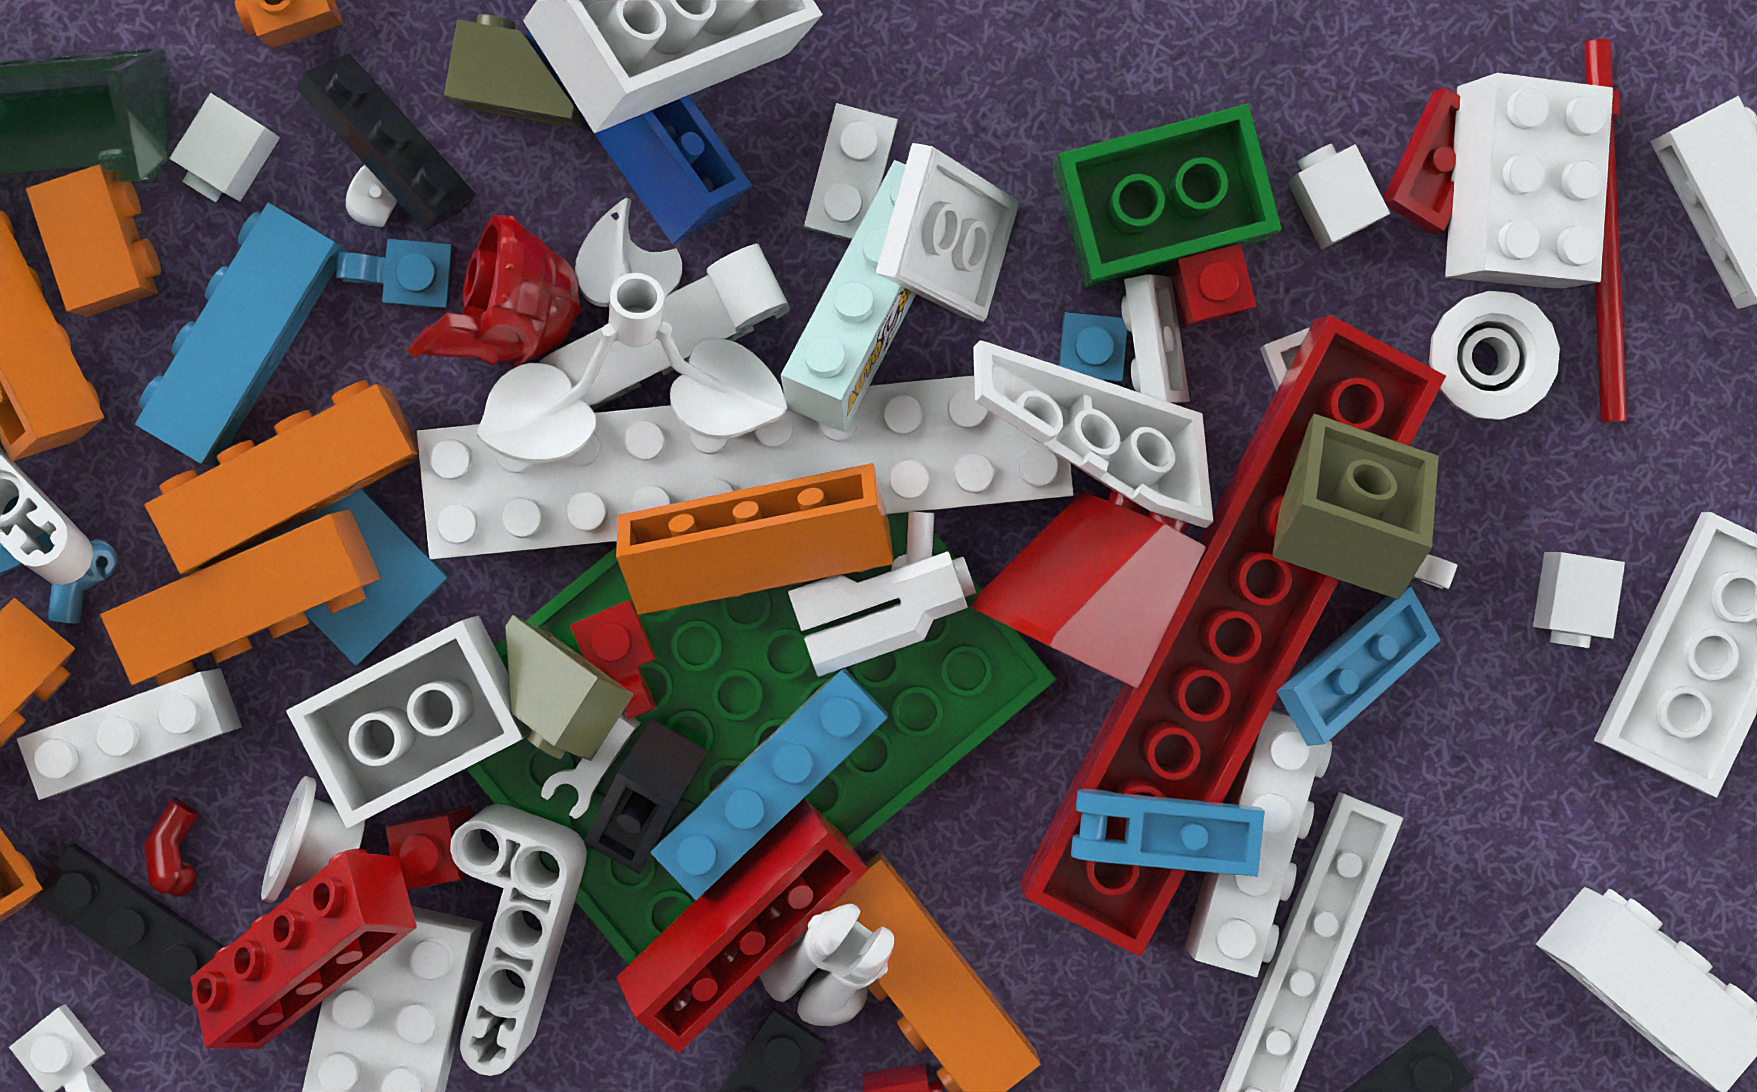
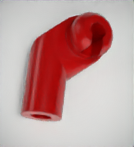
(162, 850)

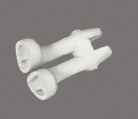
(849, 963)

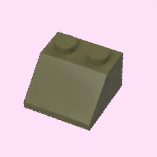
(1358, 507)

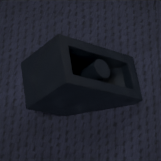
(645, 795)

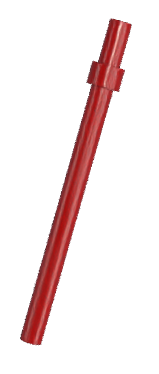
(1609, 291)

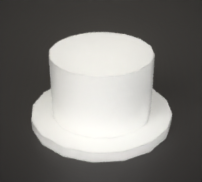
(1524, 348)
(306, 841)

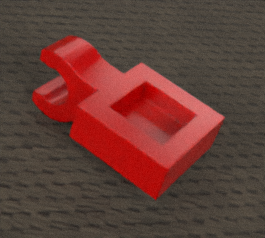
(619, 646)

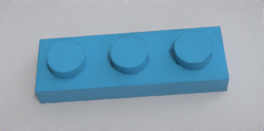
(1358, 667)

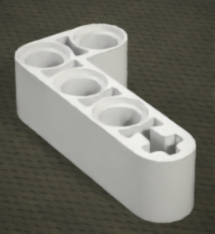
(720, 305)
(31, 518)
(512, 941)

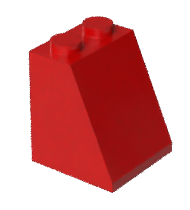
(1098, 584)

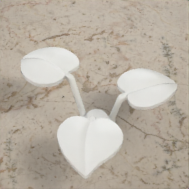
(719, 395)

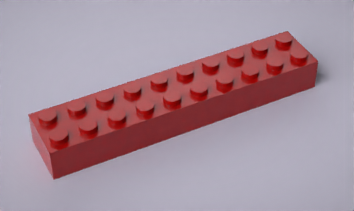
(1228, 637)

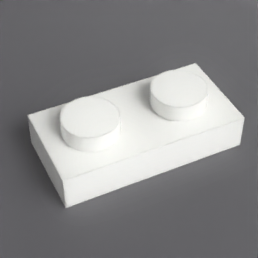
(849, 171)
(1153, 321)

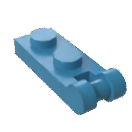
(1170, 833)

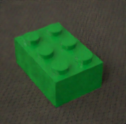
(1166, 195)

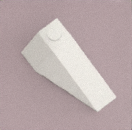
(1108, 431)

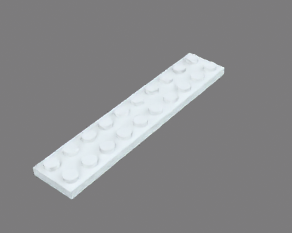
(923, 436)

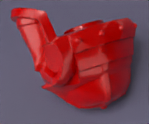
(514, 301)

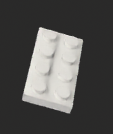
(1696, 665)

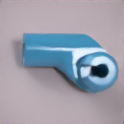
(67, 599)

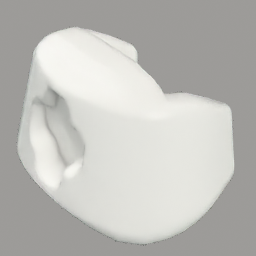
(369, 199)

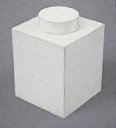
(223, 150)
(1336, 194)
(1578, 597)

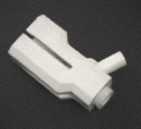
(922, 582)

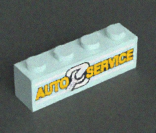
(850, 324)

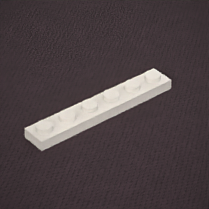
(1313, 948)

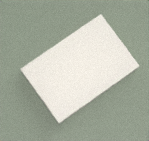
(947, 234)

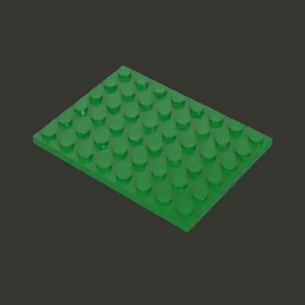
(730, 679)

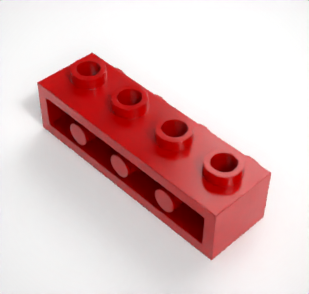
(740, 925)
(302, 950)

